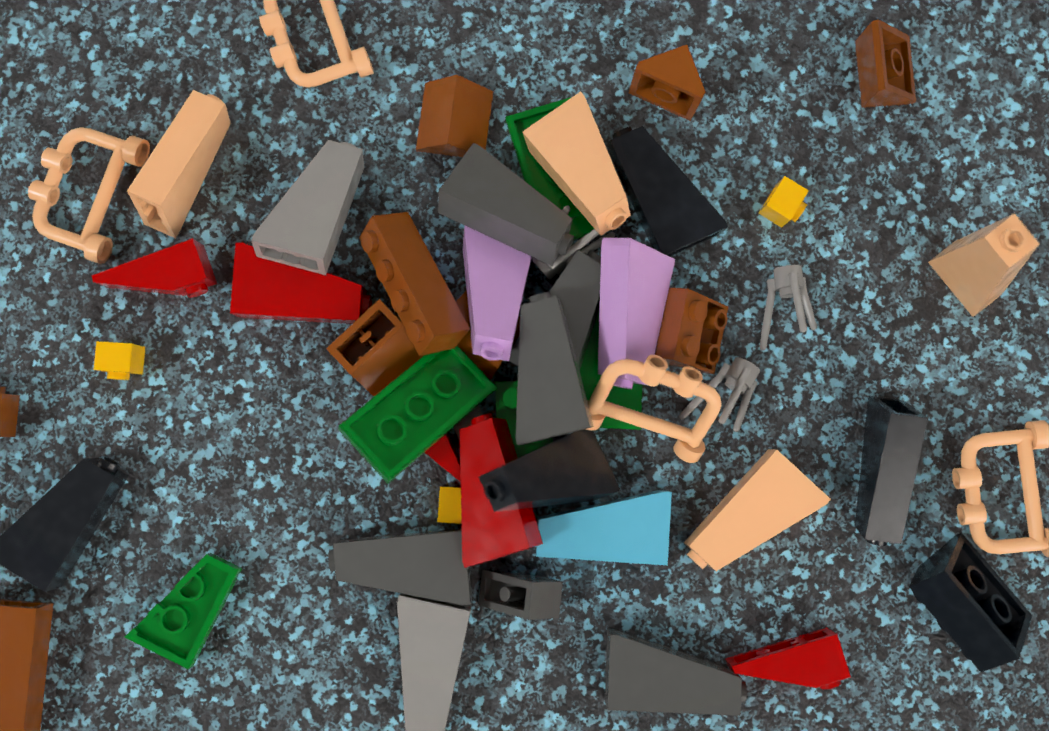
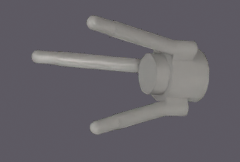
(562, 261)
(789, 283)
(741, 379)

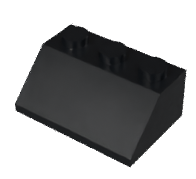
(972, 604)

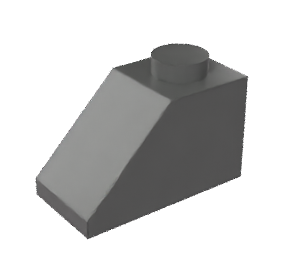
(520, 594)

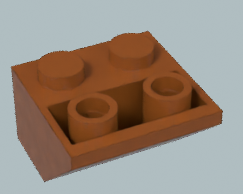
(691, 330)
(375, 348)

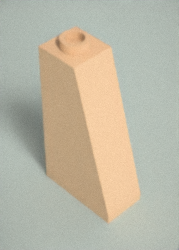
(578, 162)
(180, 163)
(985, 262)
(755, 510)

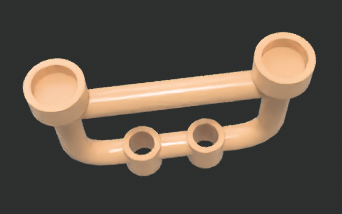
(285, 56)
(59, 162)
(653, 372)
(969, 477)

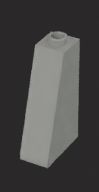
(312, 213)
(430, 656)

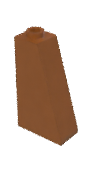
(23, 662)

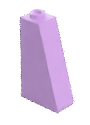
(495, 292)
(631, 303)

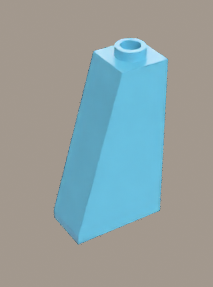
(611, 531)

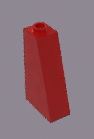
(289, 293)
(485, 532)

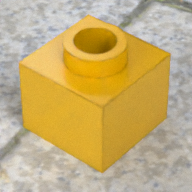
(784, 202)
(119, 359)

